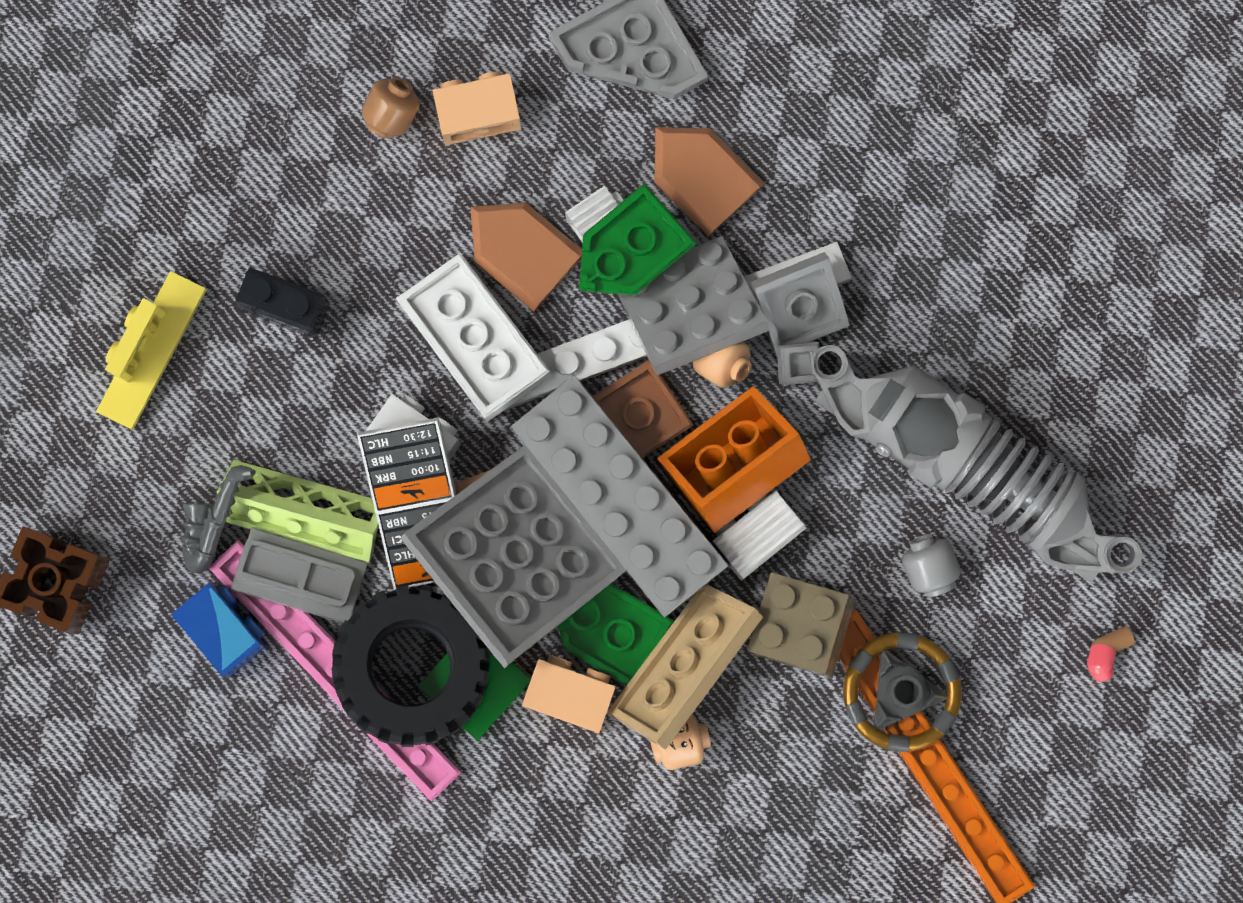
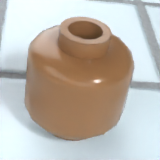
(390, 107)

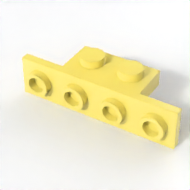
(147, 348)

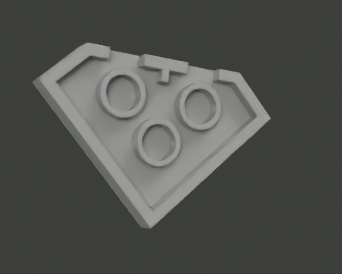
(631, 46)

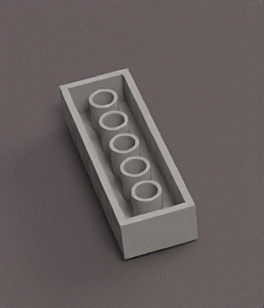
(620, 496)

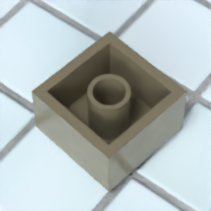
(801, 625)

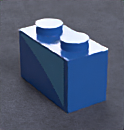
(220, 629)

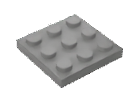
(694, 308)

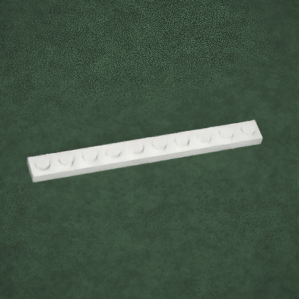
(621, 346)

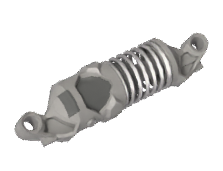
(958, 448)

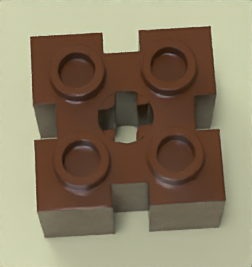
(43, 556)

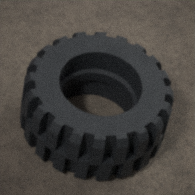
(369, 706)

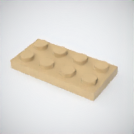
(685, 665)

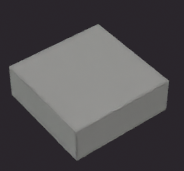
(796, 362)

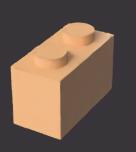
(476, 108)
(569, 695)

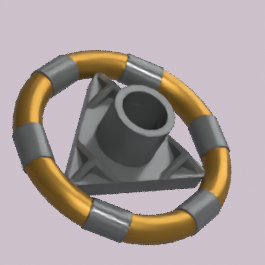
(902, 692)

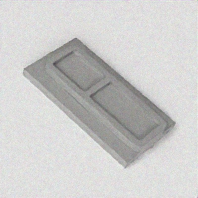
(299, 576)

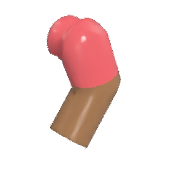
(1104, 650)

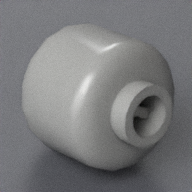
(931, 565)

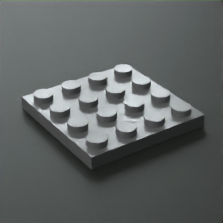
(513, 555)

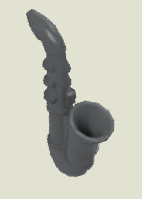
(206, 521)

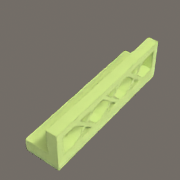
(299, 519)

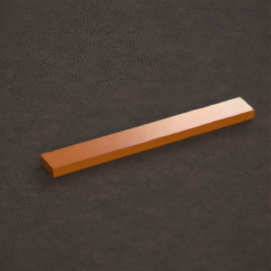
(946, 787)

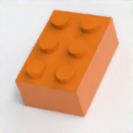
(734, 459)

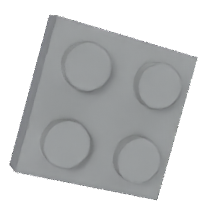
(801, 302)

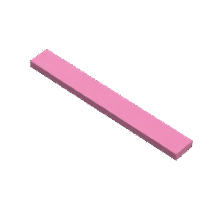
(313, 650)

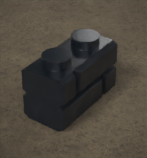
(282, 303)

